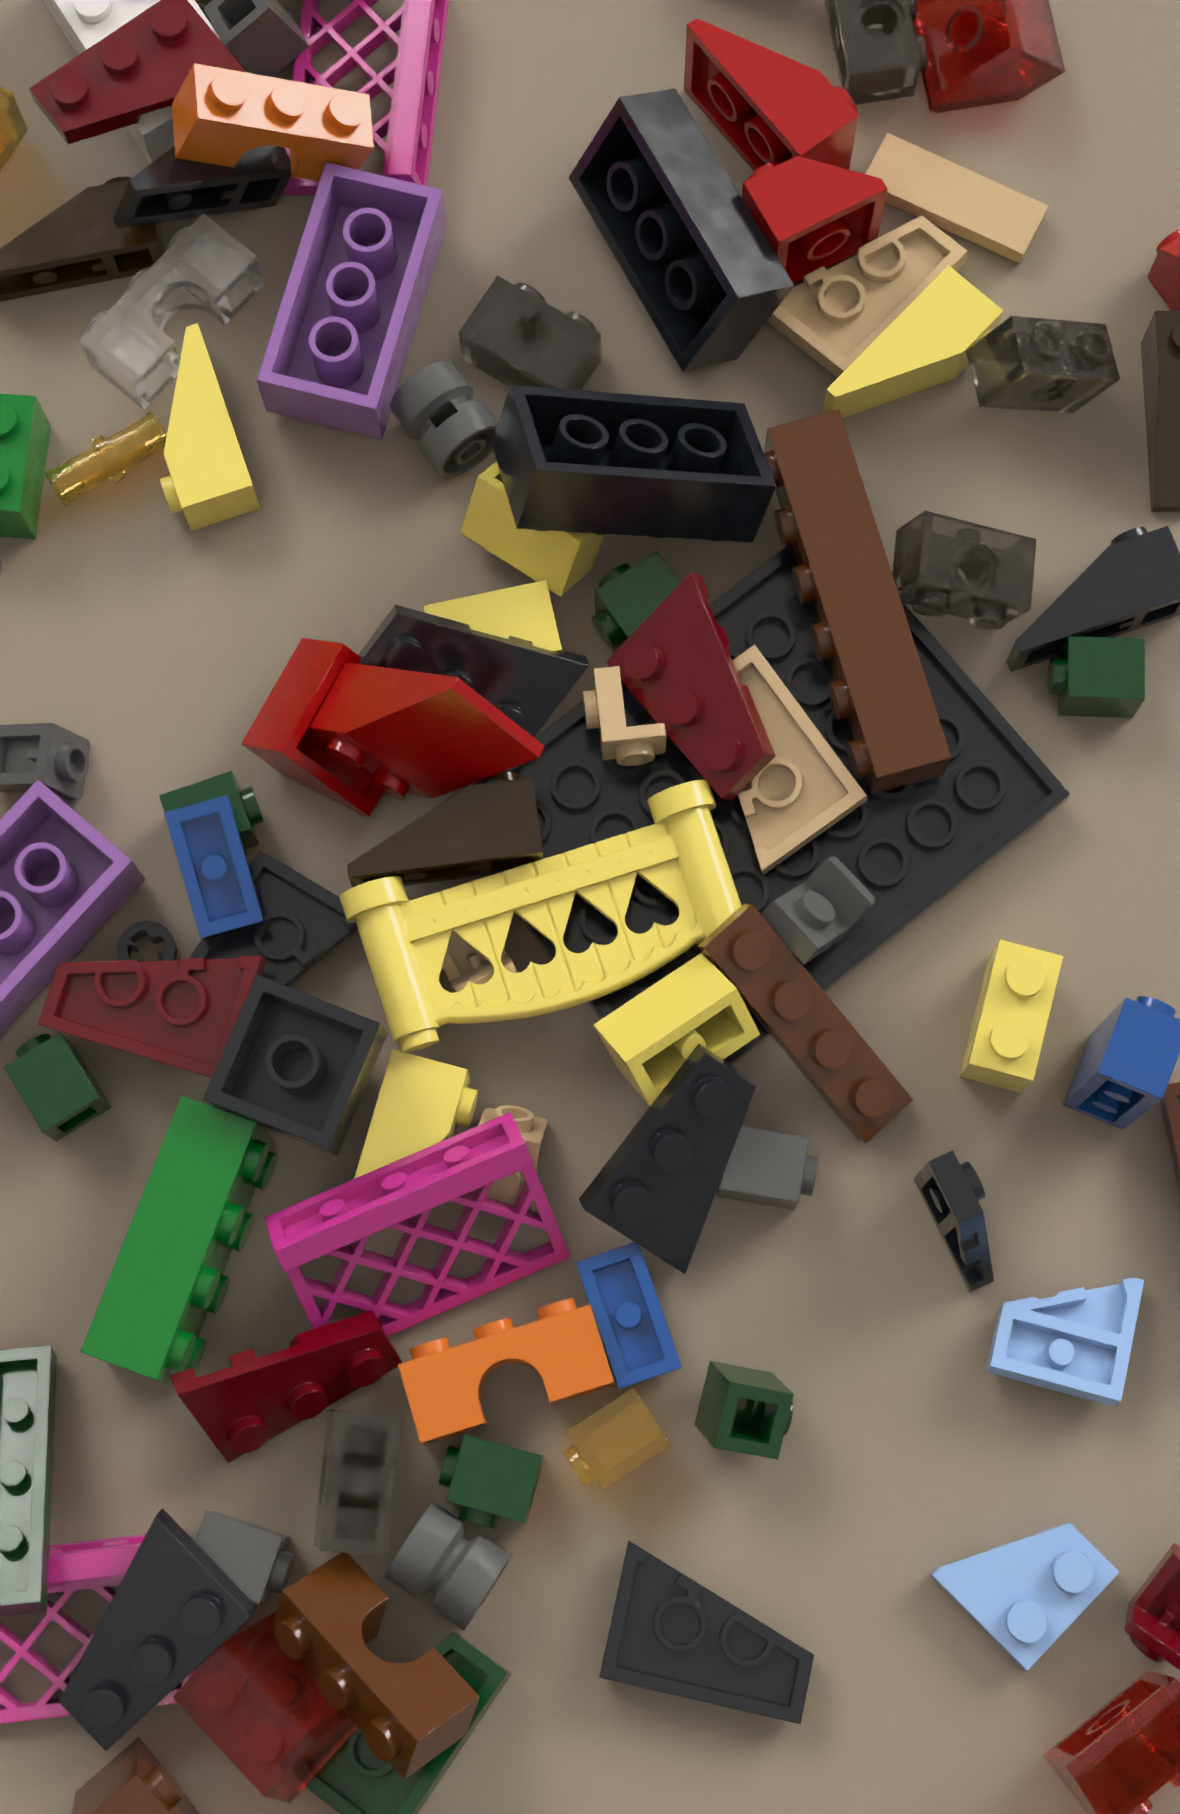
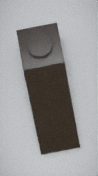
(78, 246)
(1162, 408)
(466, 836)

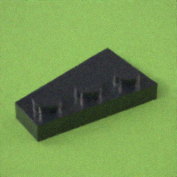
(508, 672)
(297, 926)
(674, 1159)
(154, 1633)
(699, 1646)

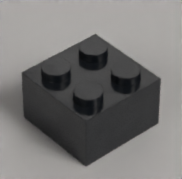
(296, 1064)

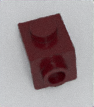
(1155, 1612)

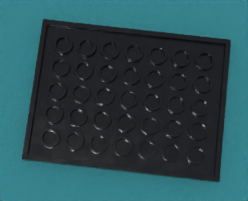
(900, 843)

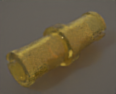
(107, 458)

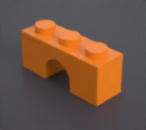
(233, 111)
(448, 1382)

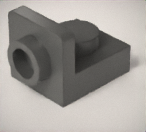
(43, 754)
(819, 910)

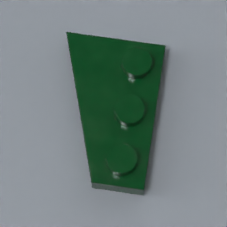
(363, 1784)

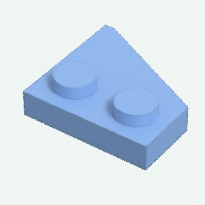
(1069, 1341)
(1028, 1588)

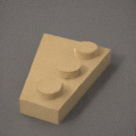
(851, 304)
(804, 784)

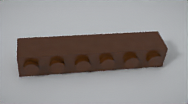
(854, 604)

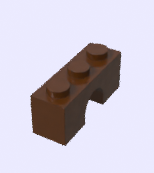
(401, 1708)

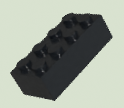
(679, 229)
(631, 465)

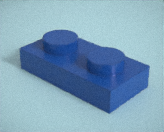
(214, 866)
(628, 1315)

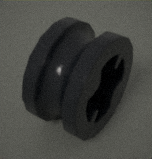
(156, 934)

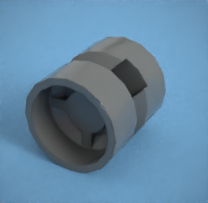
(441, 411)
(448, 1565)

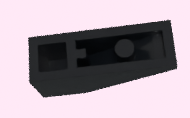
(187, 189)
(1120, 592)

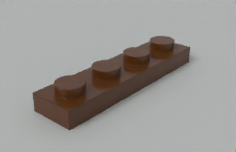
(805, 1022)

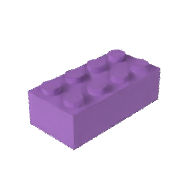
(353, 300)
(54, 893)

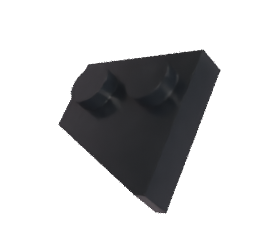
(952, 1199)

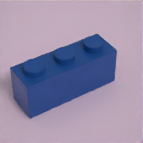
(1126, 1062)

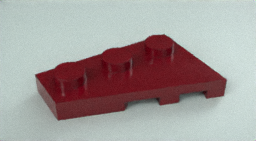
(130, 71)
(688, 681)
(153, 1009)
(274, 1392)

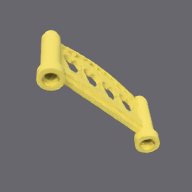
(411, 938)

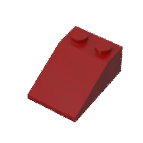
(767, 101)
(418, 731)

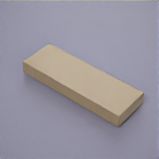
(957, 198)

